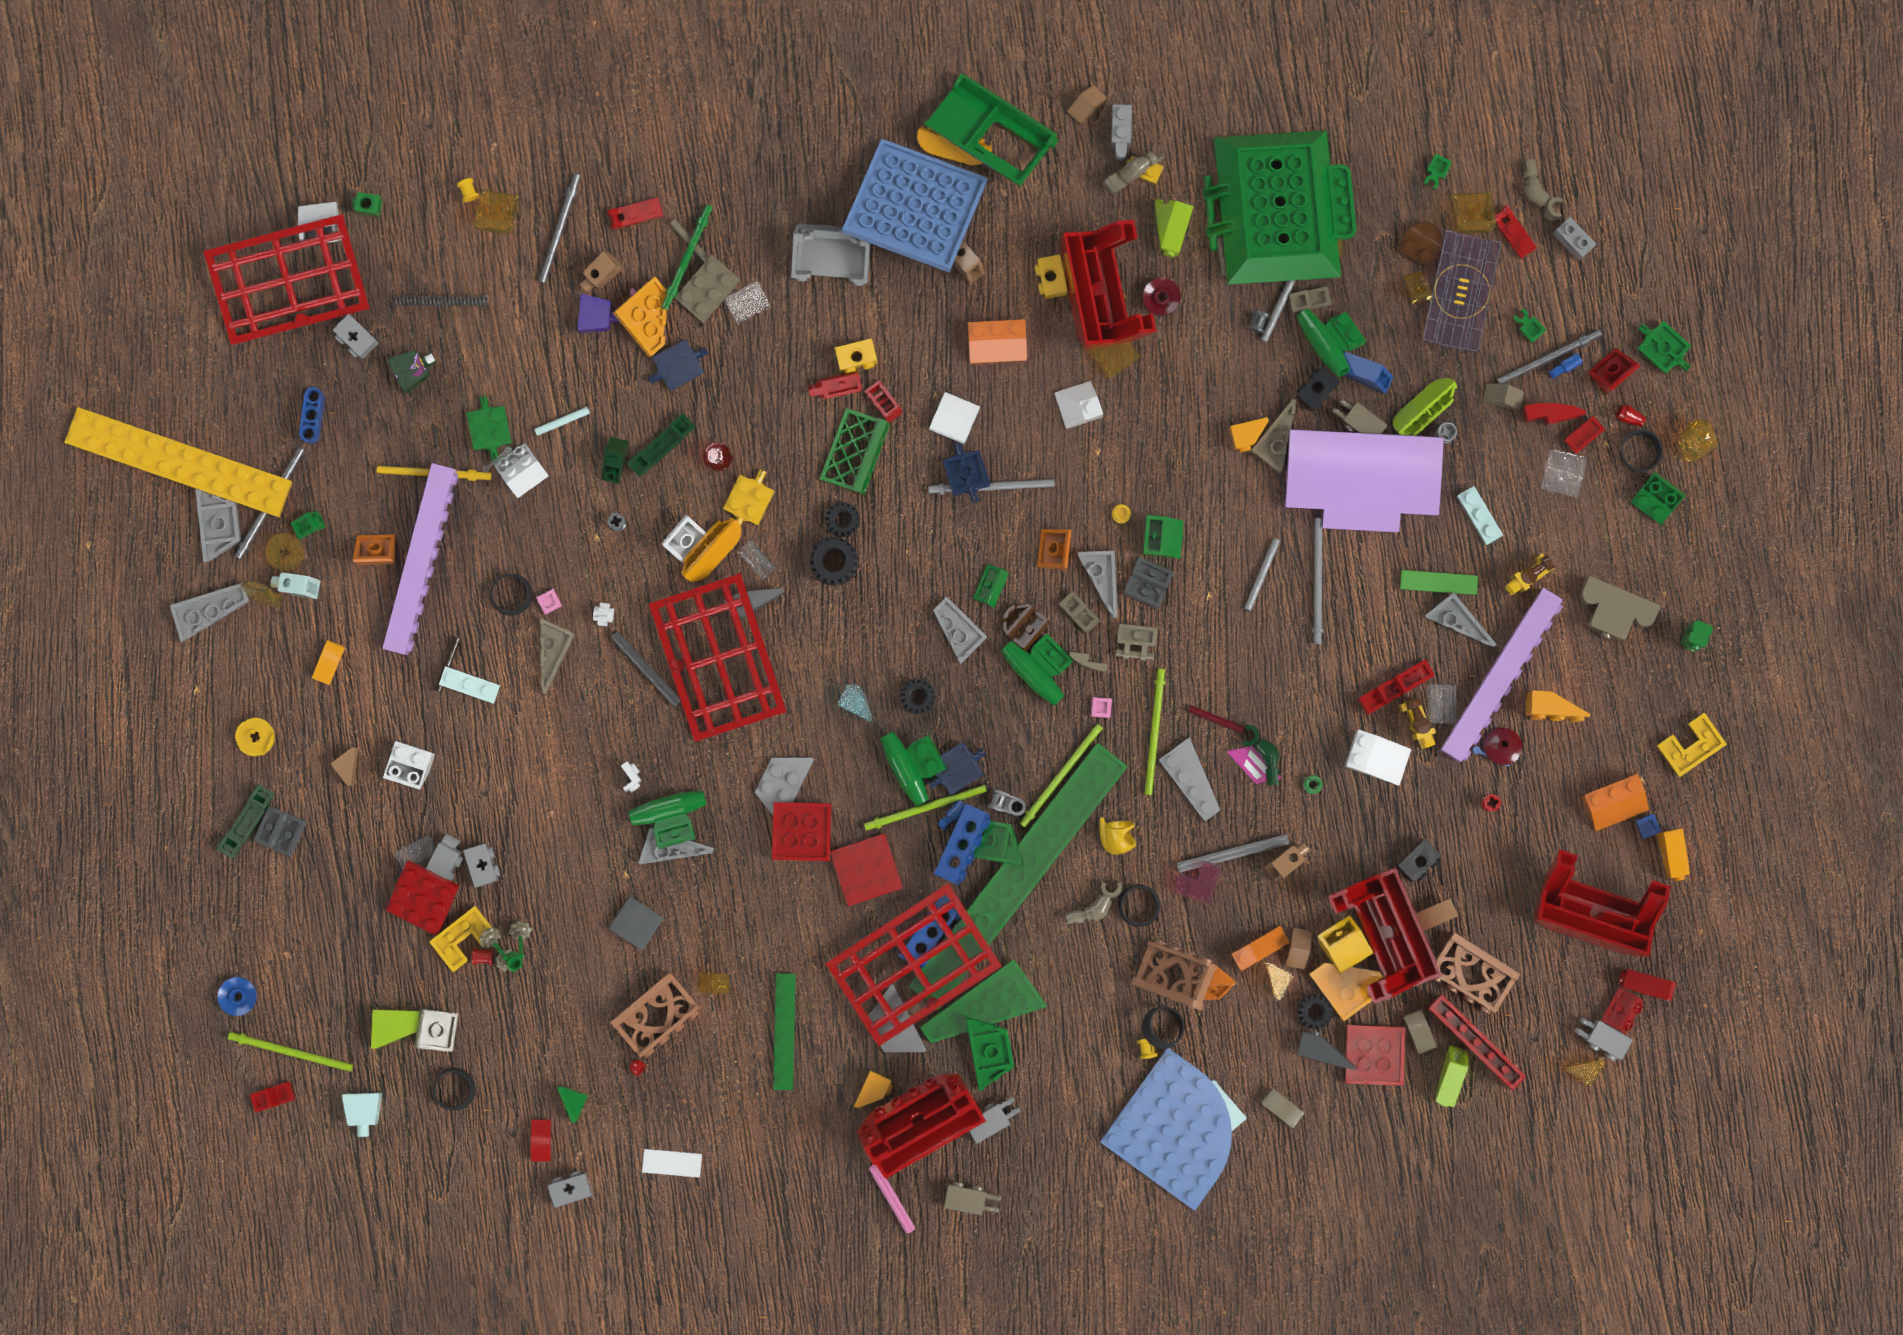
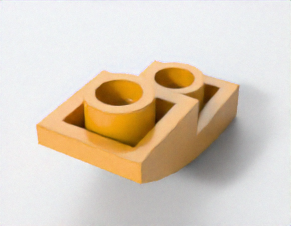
(328, 662)

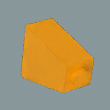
(1674, 853)

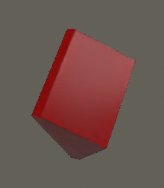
(1613, 370)

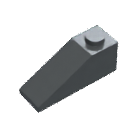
(758, 599)
(1320, 1049)

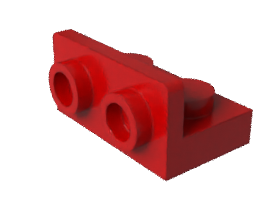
(1623, 1011)

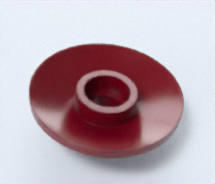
(1163, 287)
(1499, 754)

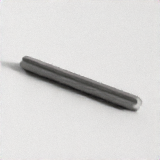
(1233, 853)

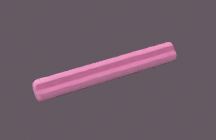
(892, 1199)

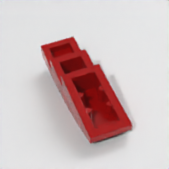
(1396, 687)

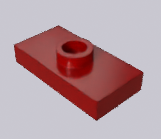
(1584, 435)

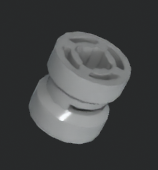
(1448, 430)

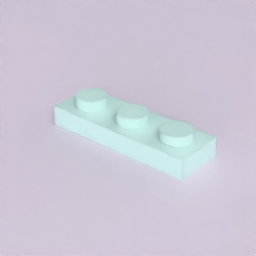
(1479, 515)
(469, 685)

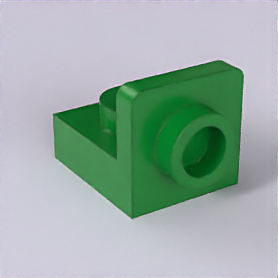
(308, 524)

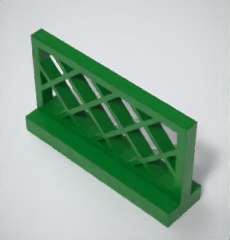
(871, 452)

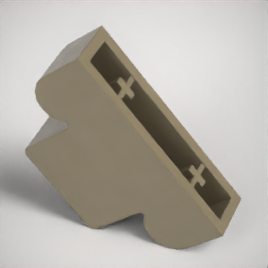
(1615, 609)

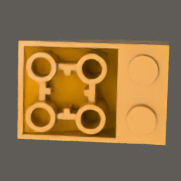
(1548, 704)

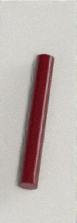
(1216, 719)

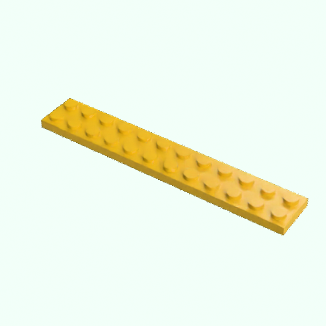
(178, 462)

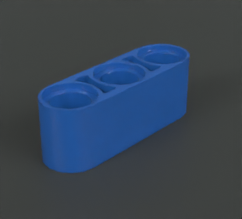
(314, 424)

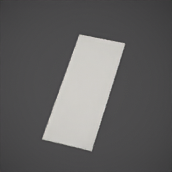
(672, 1163)

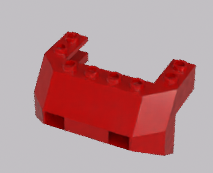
(1097, 289)
(1598, 914)
(1392, 933)
(919, 1123)

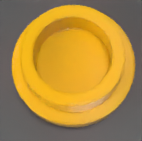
(1121, 513)

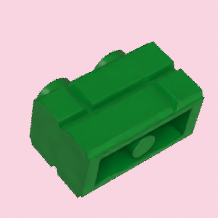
(1696, 636)

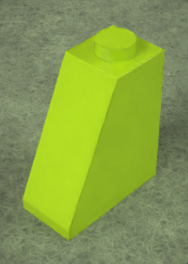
(392, 1026)
(1452, 1076)

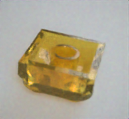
(496, 212)
(1474, 213)

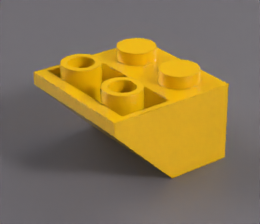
(1344, 944)

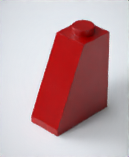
(1646, 984)

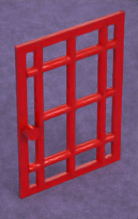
(286, 279)
(717, 657)
(913, 964)

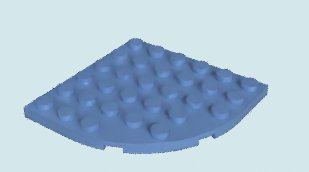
(1175, 1129)

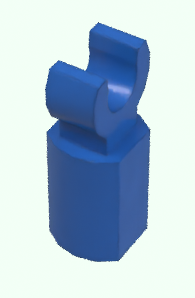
(1566, 365)
(952, 815)

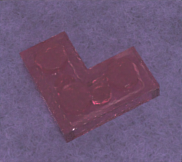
(1201, 887)

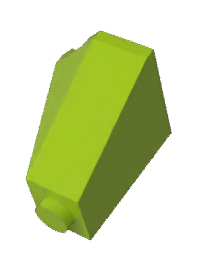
(1171, 225)

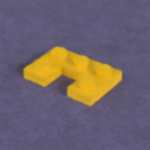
(1684, 760)
(447, 941)

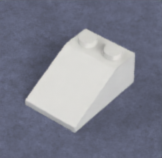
(1377, 757)

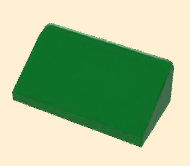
(991, 585)

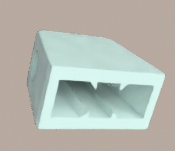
(296, 585)
(362, 1110)

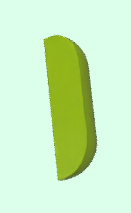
(1425, 407)

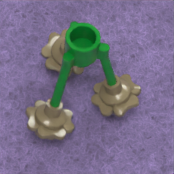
(507, 959)

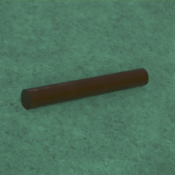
(448, 661)

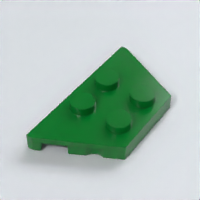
(997, 844)
(990, 1051)

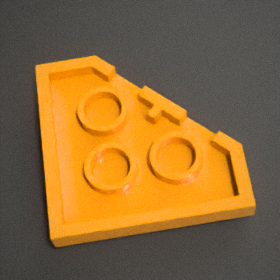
(645, 317)
(1345, 990)

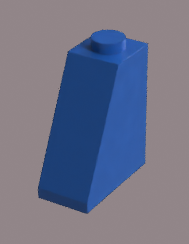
(1368, 373)

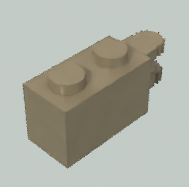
(1359, 419)
(969, 1199)

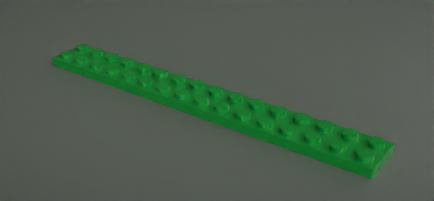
(1038, 852)

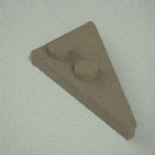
(1274, 442)
(554, 646)

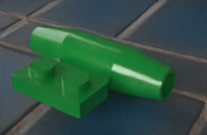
(1331, 339)
(1039, 666)
(913, 764)
(670, 817)

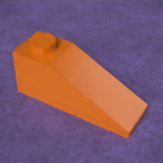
(1259, 948)

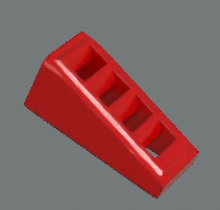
(889, 412)

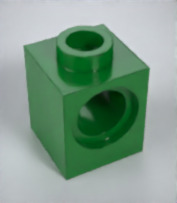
(375, 207)

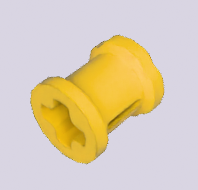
(467, 190)
(1147, 1049)

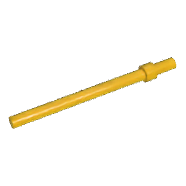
(471, 475)

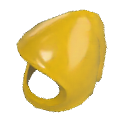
(1113, 835)

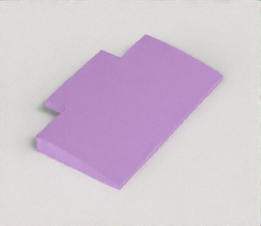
(1363, 477)

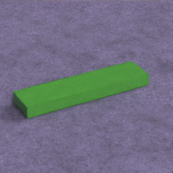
(1438, 582)

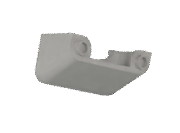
(830, 253)

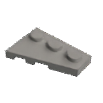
(959, 629)

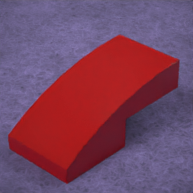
(272, 1097)
(541, 1140)

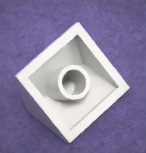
(683, 538)

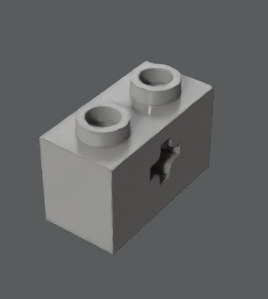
(1574, 239)
(365, 341)
(480, 876)
(561, 1196)

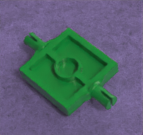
(1664, 347)
(489, 428)

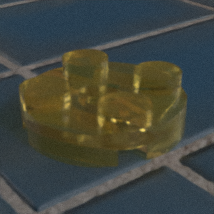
(290, 561)

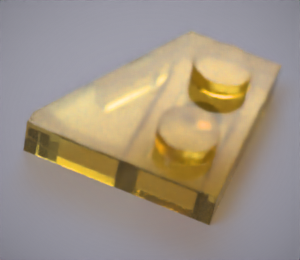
(1114, 358)

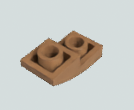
(1436, 914)

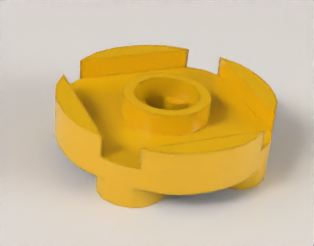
(249, 727)

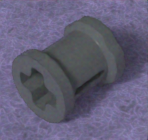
(1258, 321)
(611, 519)

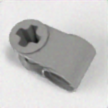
(1005, 803)

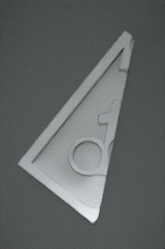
(1101, 570)
(1455, 615)
(686, 849)

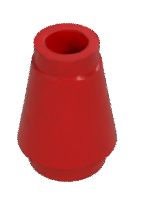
(1630, 416)

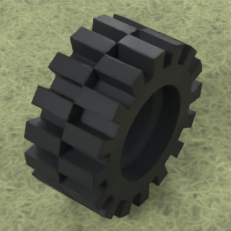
(854, 519)
(909, 688)
(1303, 1011)

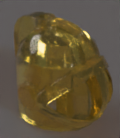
(1697, 440)

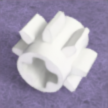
(603, 614)

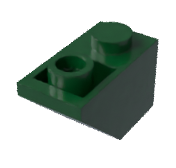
(614, 460)

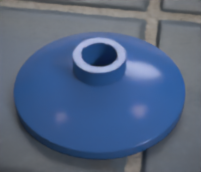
(227, 997)

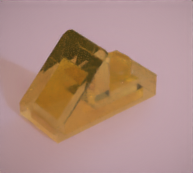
(714, 983)

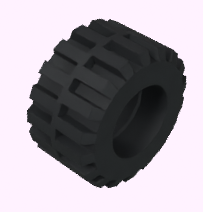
(825, 546)

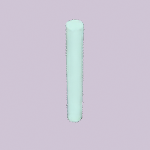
(561, 421)

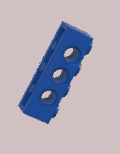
(969, 815)
(921, 935)

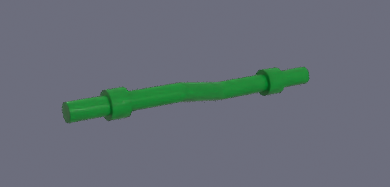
(701, 224)

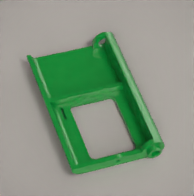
(970, 113)

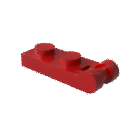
(635, 213)
(1514, 233)

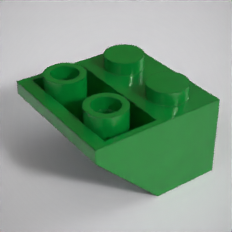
(1163, 537)

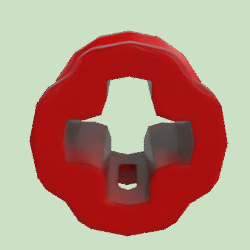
(1489, 808)
(483, 956)

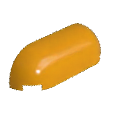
(939, 146)
(711, 549)

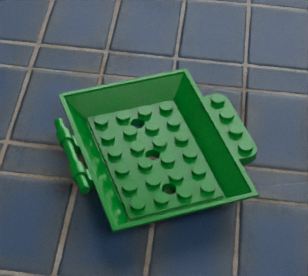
(1314, 214)

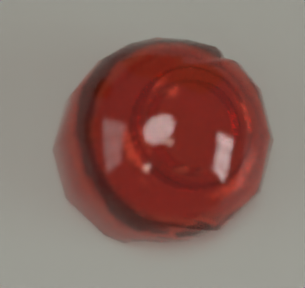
(717, 456)

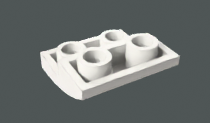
(954, 418)

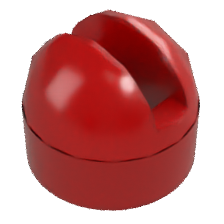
(637, 1067)

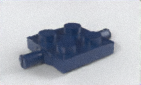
(678, 365)
(966, 472)
(961, 768)

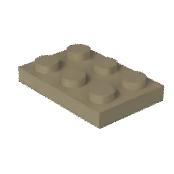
(708, 288)

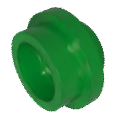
(1317, 780)

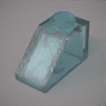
(855, 702)

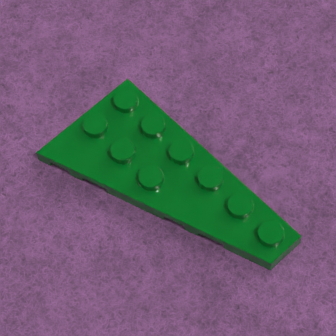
(992, 1001)

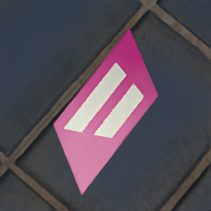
(1251, 763)

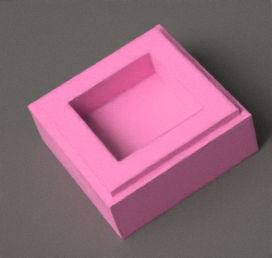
(549, 601)
(1101, 707)

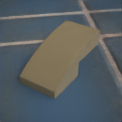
(1310, 299)
(1079, 612)
(1082, 659)
(1419, 1031)
(1282, 1107)

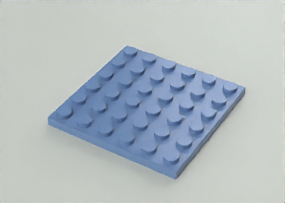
(915, 205)

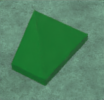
(573, 1102)

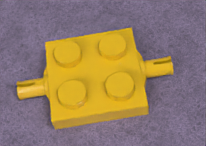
(749, 499)

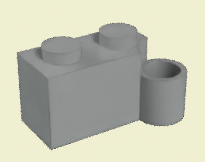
(446, 857)

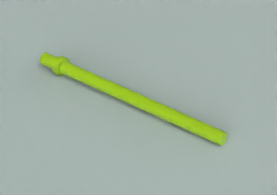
(1154, 731)
(1060, 776)
(924, 807)
(243, 1039)

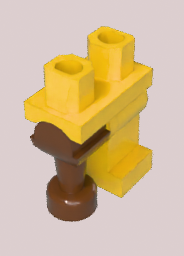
(1522, 580)
(1419, 723)

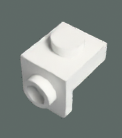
(632, 772)

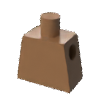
(968, 263)
(606, 266)
(1282, 865)

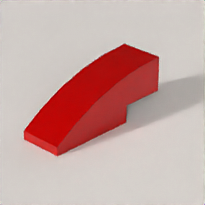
(1551, 412)

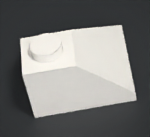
(1078, 404)

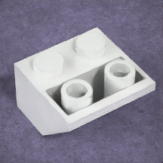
(314, 213)
(521, 470)
(408, 765)

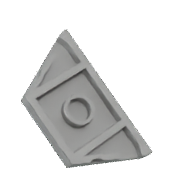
(217, 524)
(782, 780)
(906, 1040)

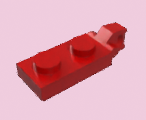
(836, 385)

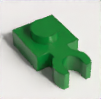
(1438, 169)
(1531, 328)

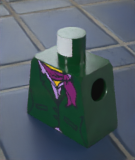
(411, 369)

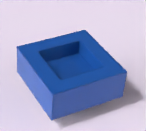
(1648, 826)

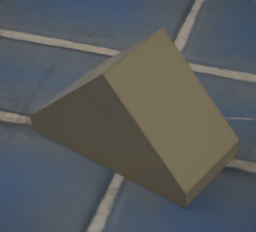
(1503, 395)

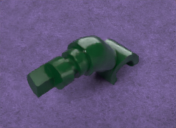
(1268, 752)

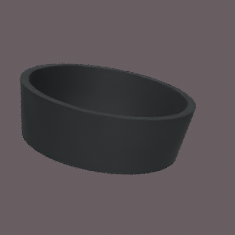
(1654, 438)
(526, 604)
(1120, 905)
(1150, 1036)
(471, 1083)

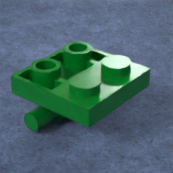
(1658, 498)

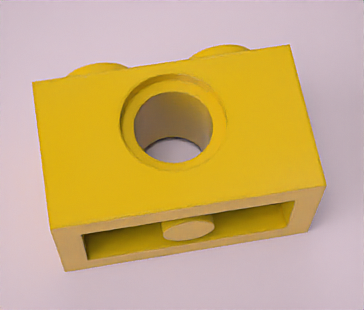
(1051, 288)
(864, 348)

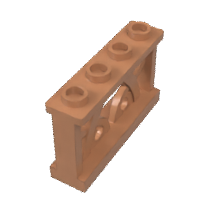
(1500, 972)
(1187, 995)
(629, 1015)

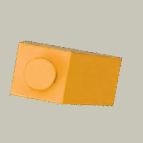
(1246, 434)
(874, 1089)

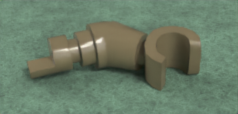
(1130, 172)
(1536, 193)
(1096, 910)

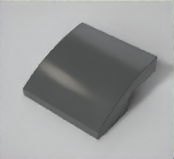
(1148, 583)
(280, 831)
(635, 923)

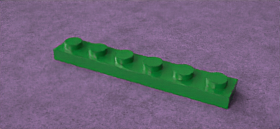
(784, 1031)

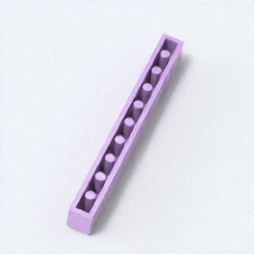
(420, 558)
(1501, 675)

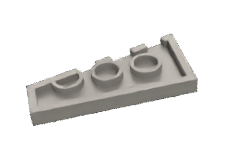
(202, 611)
(1189, 776)

